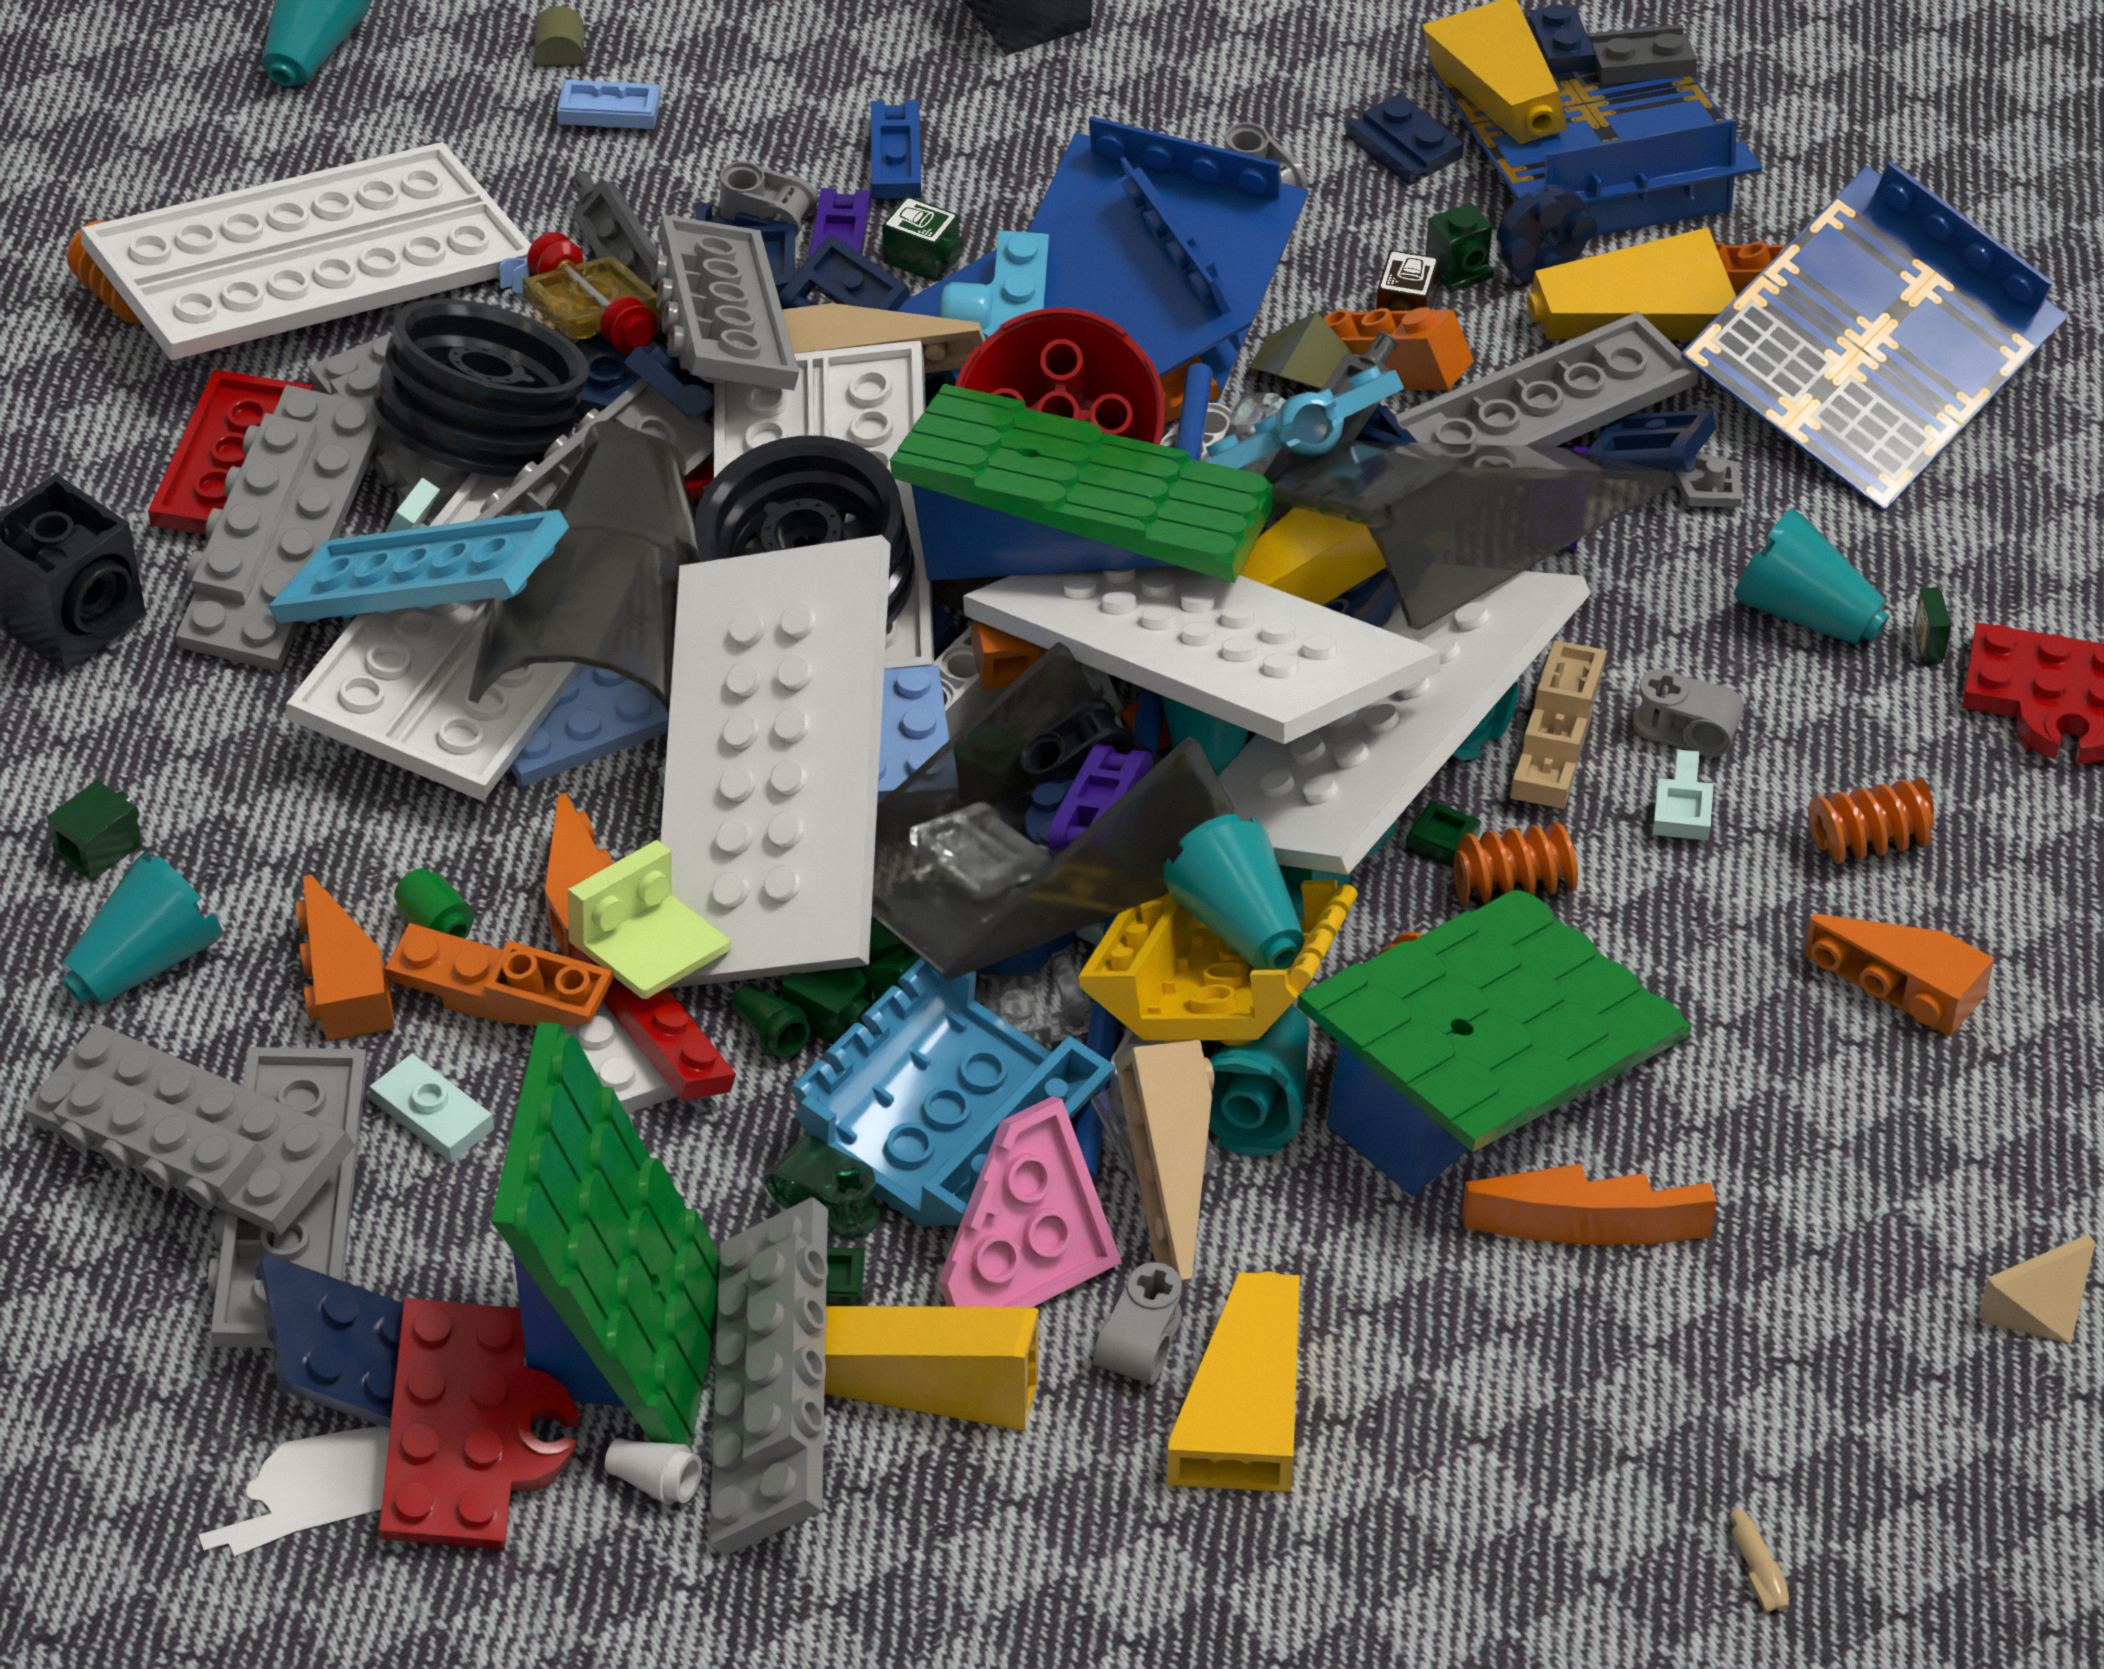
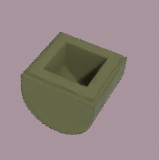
(559, 37)

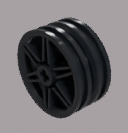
(477, 386)
(798, 497)

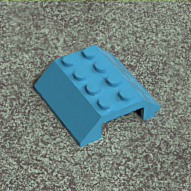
(931, 1089)

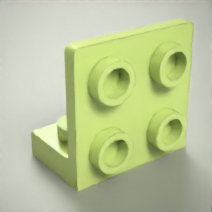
(637, 926)

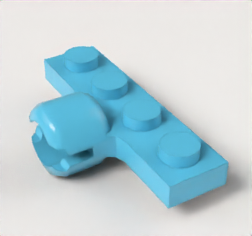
(1014, 290)
(1306, 422)

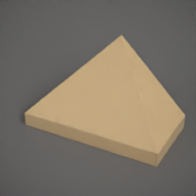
(2041, 1293)

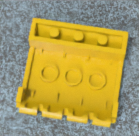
(1186, 984)

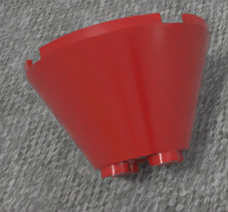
(1071, 368)

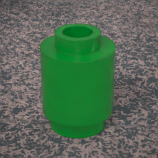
(433, 903)

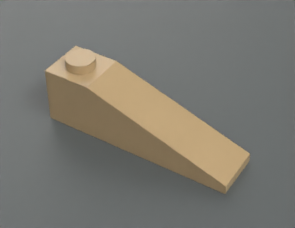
(840, 326)
(1167, 1120)

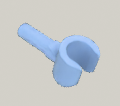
(512, 272)

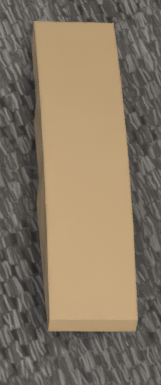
(1558, 724)

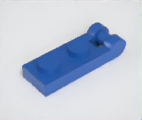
(895, 150)

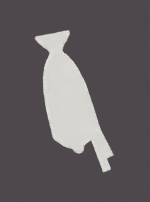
(310, 1486)

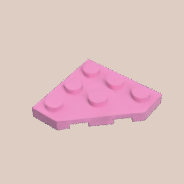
(1030, 1218)

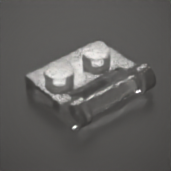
(979, 849)
(1023, 1005)

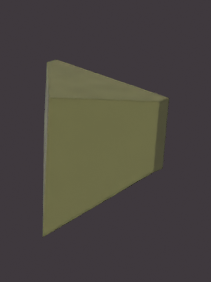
(1301, 352)

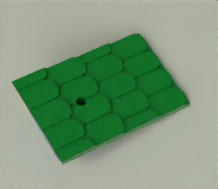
(1057, 495)
(1478, 1034)
(603, 1249)

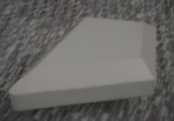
(1711, 483)

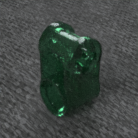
(831, 1178)

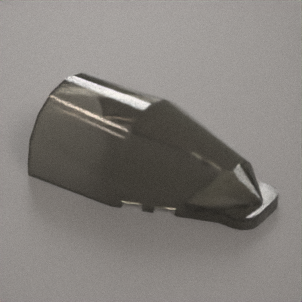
(613, 573)

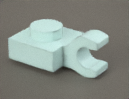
(1682, 803)

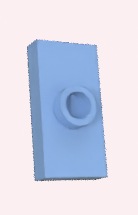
(608, 104)

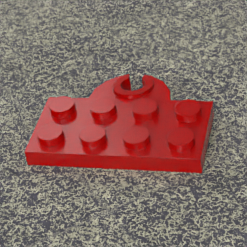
(211, 447)
(2044, 682)
(465, 1425)

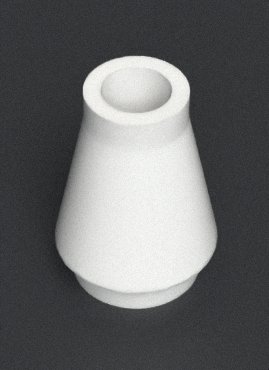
(659, 1469)

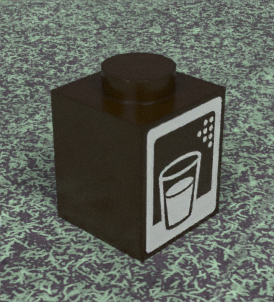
(1408, 282)

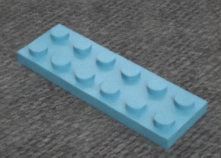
(420, 567)

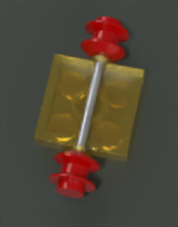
(589, 294)

